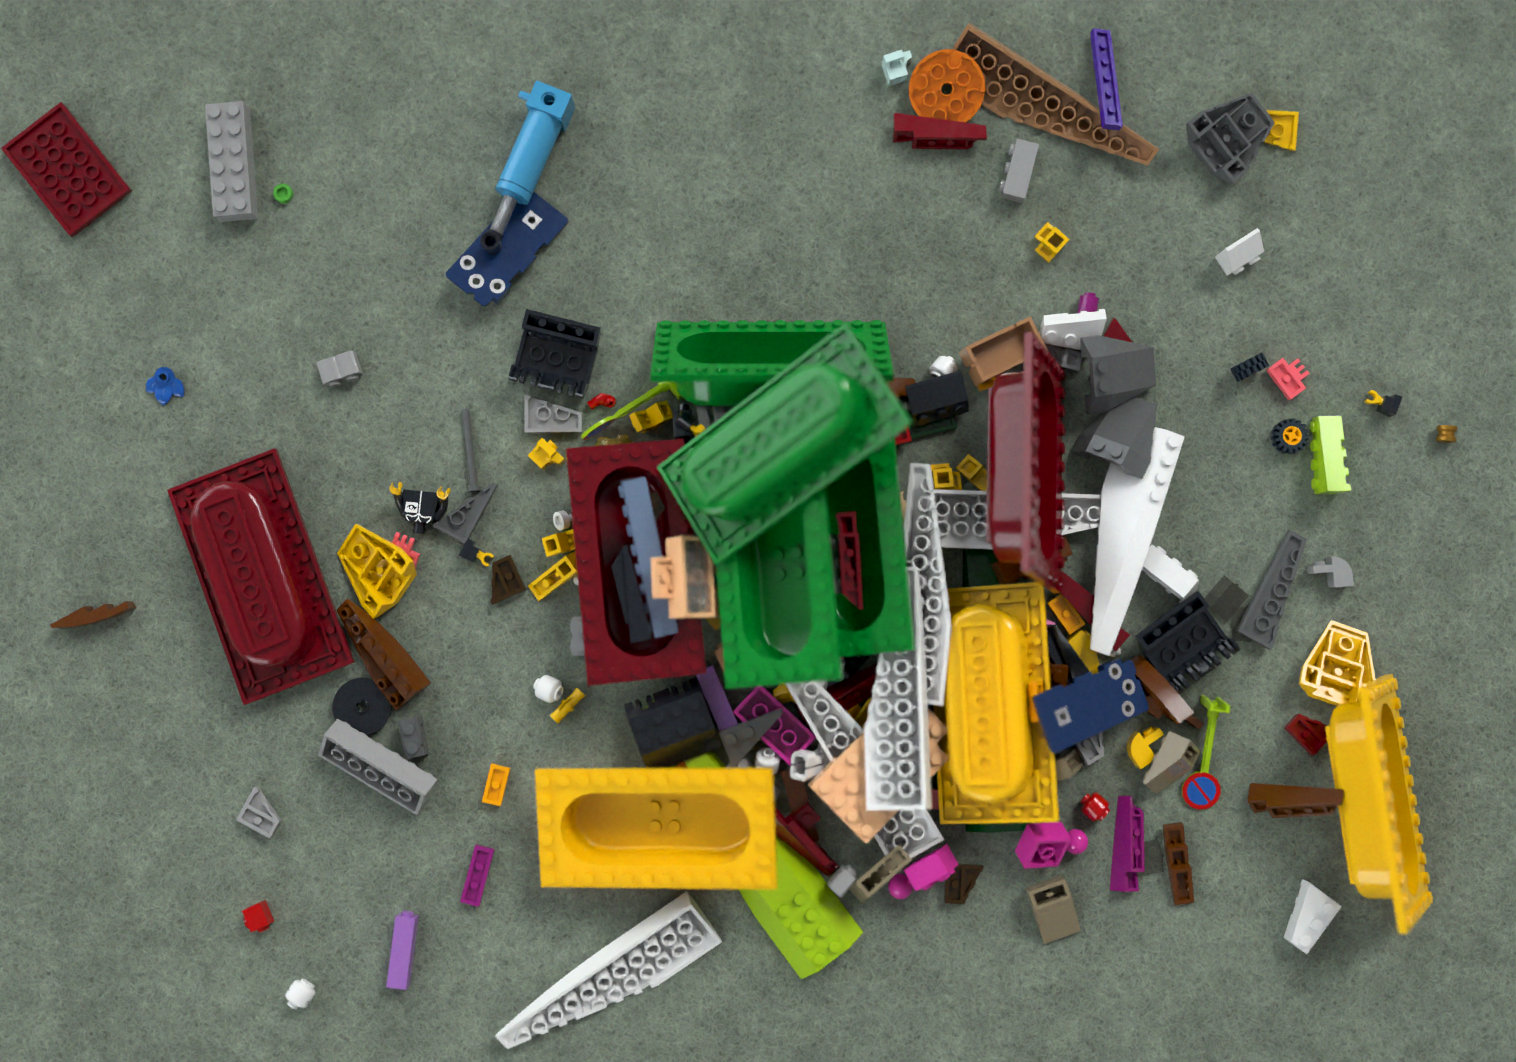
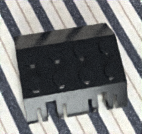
(556, 353)
(1185, 642)
(672, 726)

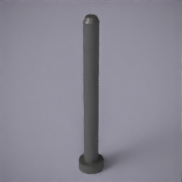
(469, 452)

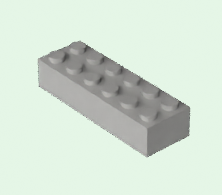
(231, 161)
(377, 766)

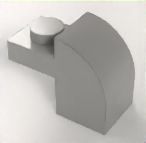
(1338, 571)

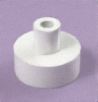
(562, 520)

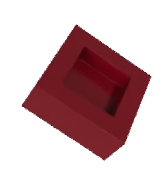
(806, 816)

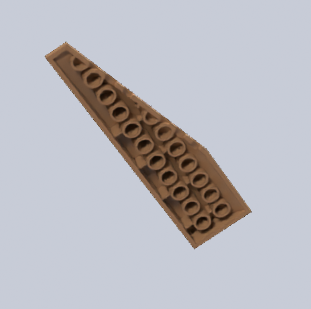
(1039, 100)

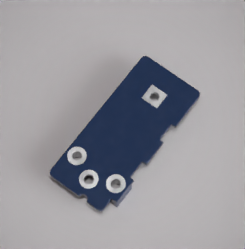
(518, 251)
(1090, 704)

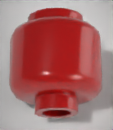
(1094, 806)

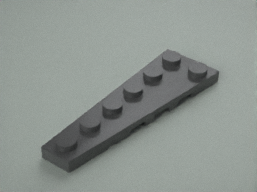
(1267, 605)

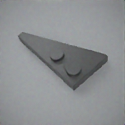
(463, 520)
(743, 736)

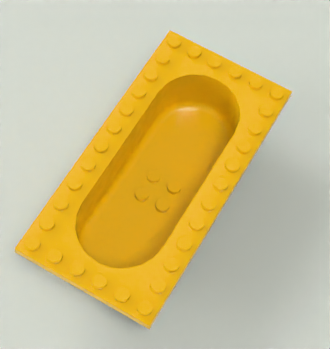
(995, 753)
(1378, 801)
(656, 828)

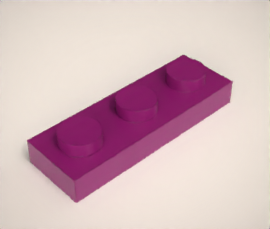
(477, 875)

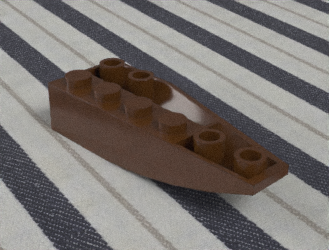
(383, 656)

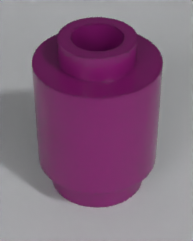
(1088, 302)

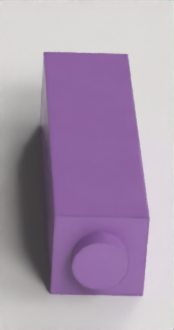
(717, 698)
(402, 950)

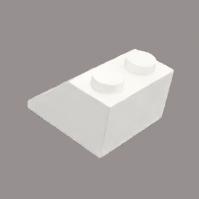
(1241, 252)

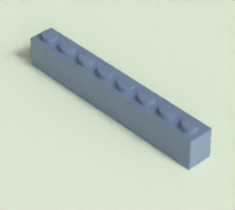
(644, 547)

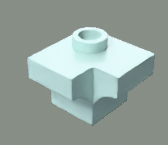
(895, 66)

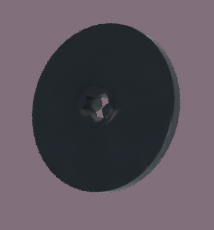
(356, 692)

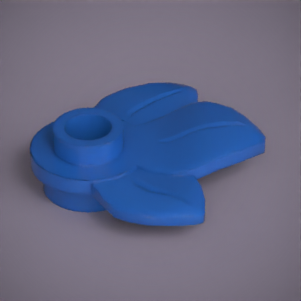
(165, 388)

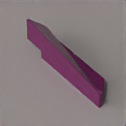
(1127, 846)

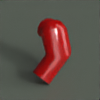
(602, 399)

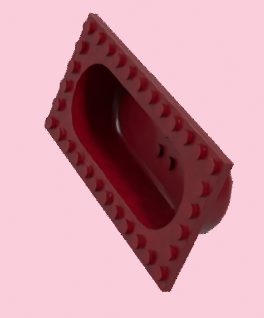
(1028, 466)
(599, 538)
(260, 576)

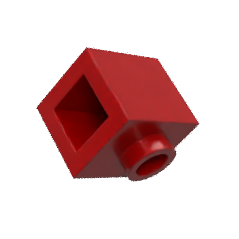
(258, 917)

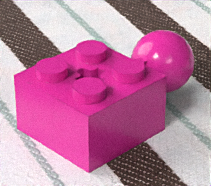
(1046, 844)
(924, 873)

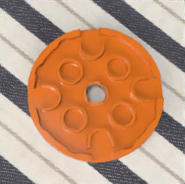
(951, 68)

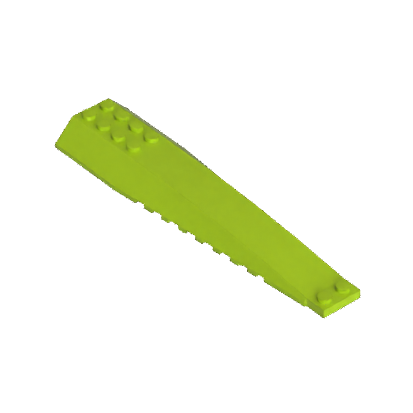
(803, 911)

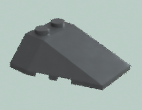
(1229, 136)
(1116, 371)
(1121, 436)

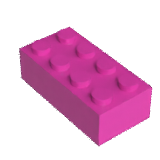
(787, 732)

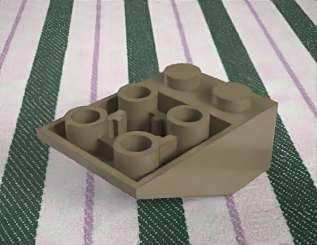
(1171, 762)
(1053, 908)

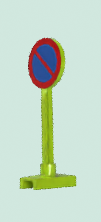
(604, 423)
(1201, 788)

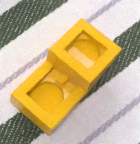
(973, 472)

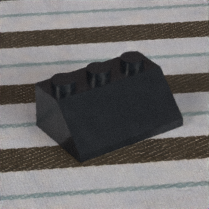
(936, 398)

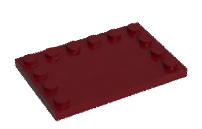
(66, 169)

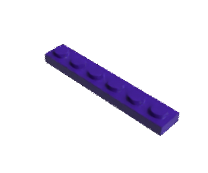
(1106, 79)

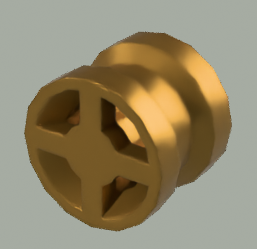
(1446, 434)

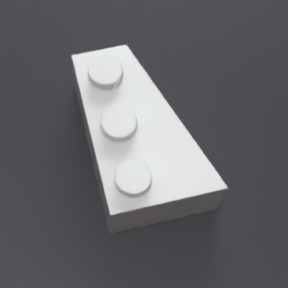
(1067, 328)
(1169, 573)
(1310, 917)

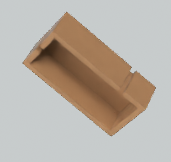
(998, 352)

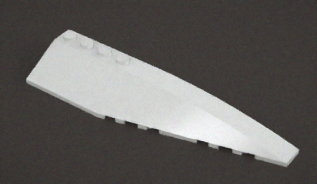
(1125, 532)
(898, 724)
(624, 967)

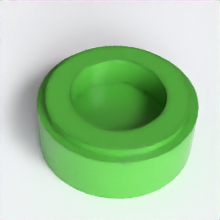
(283, 193)

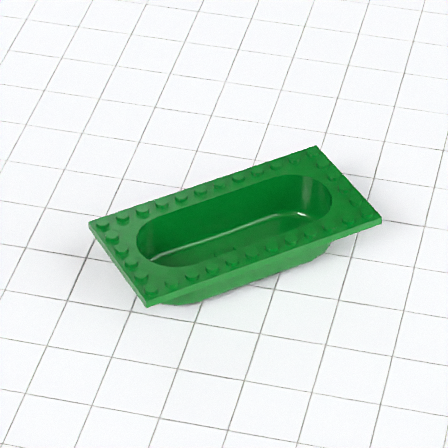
(732, 360)
(783, 444)
(781, 603)
(886, 615)

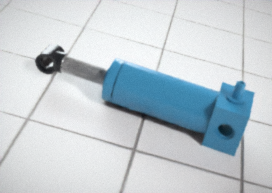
(547, 114)

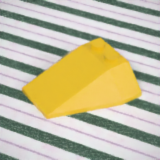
(376, 570)
(1338, 665)

